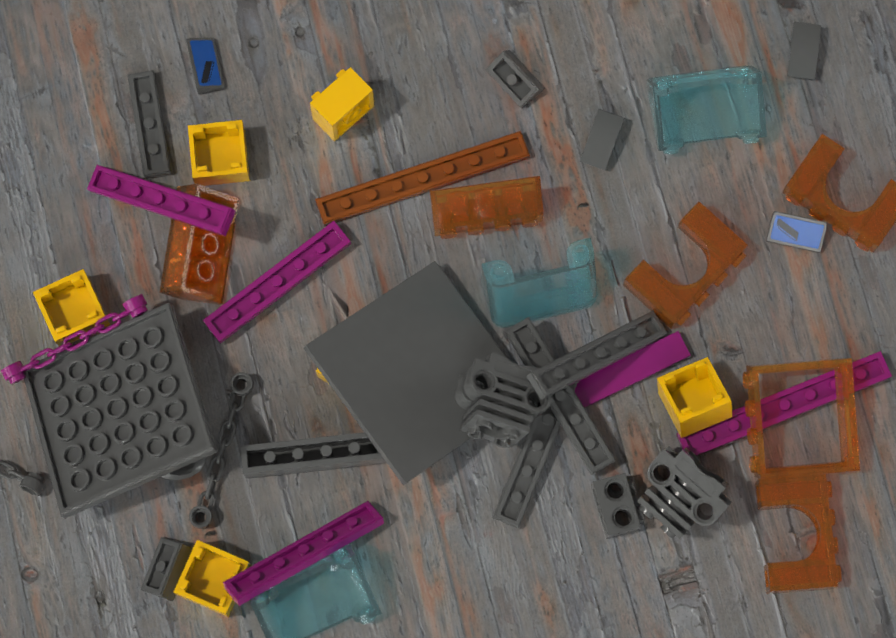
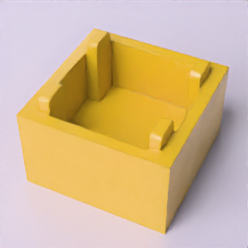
(341, 103)
(218, 153)
(70, 306)
(694, 397)
(205, 575)

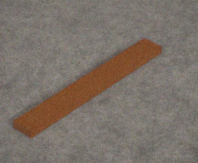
(422, 178)

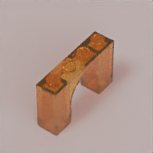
(809, 189)
(673, 301)
(810, 496)

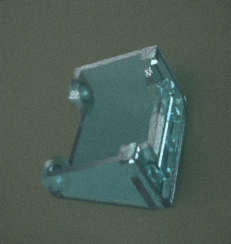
(707, 107)
(541, 293)
(317, 598)

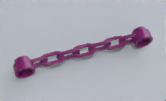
(15, 372)

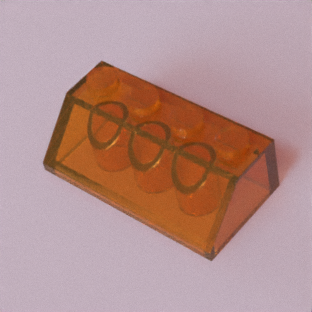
(486, 207)
(198, 258)

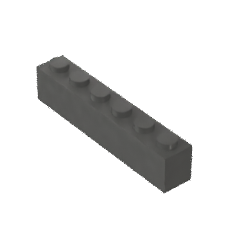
(308, 455)

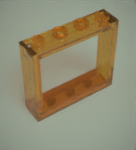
(846, 419)

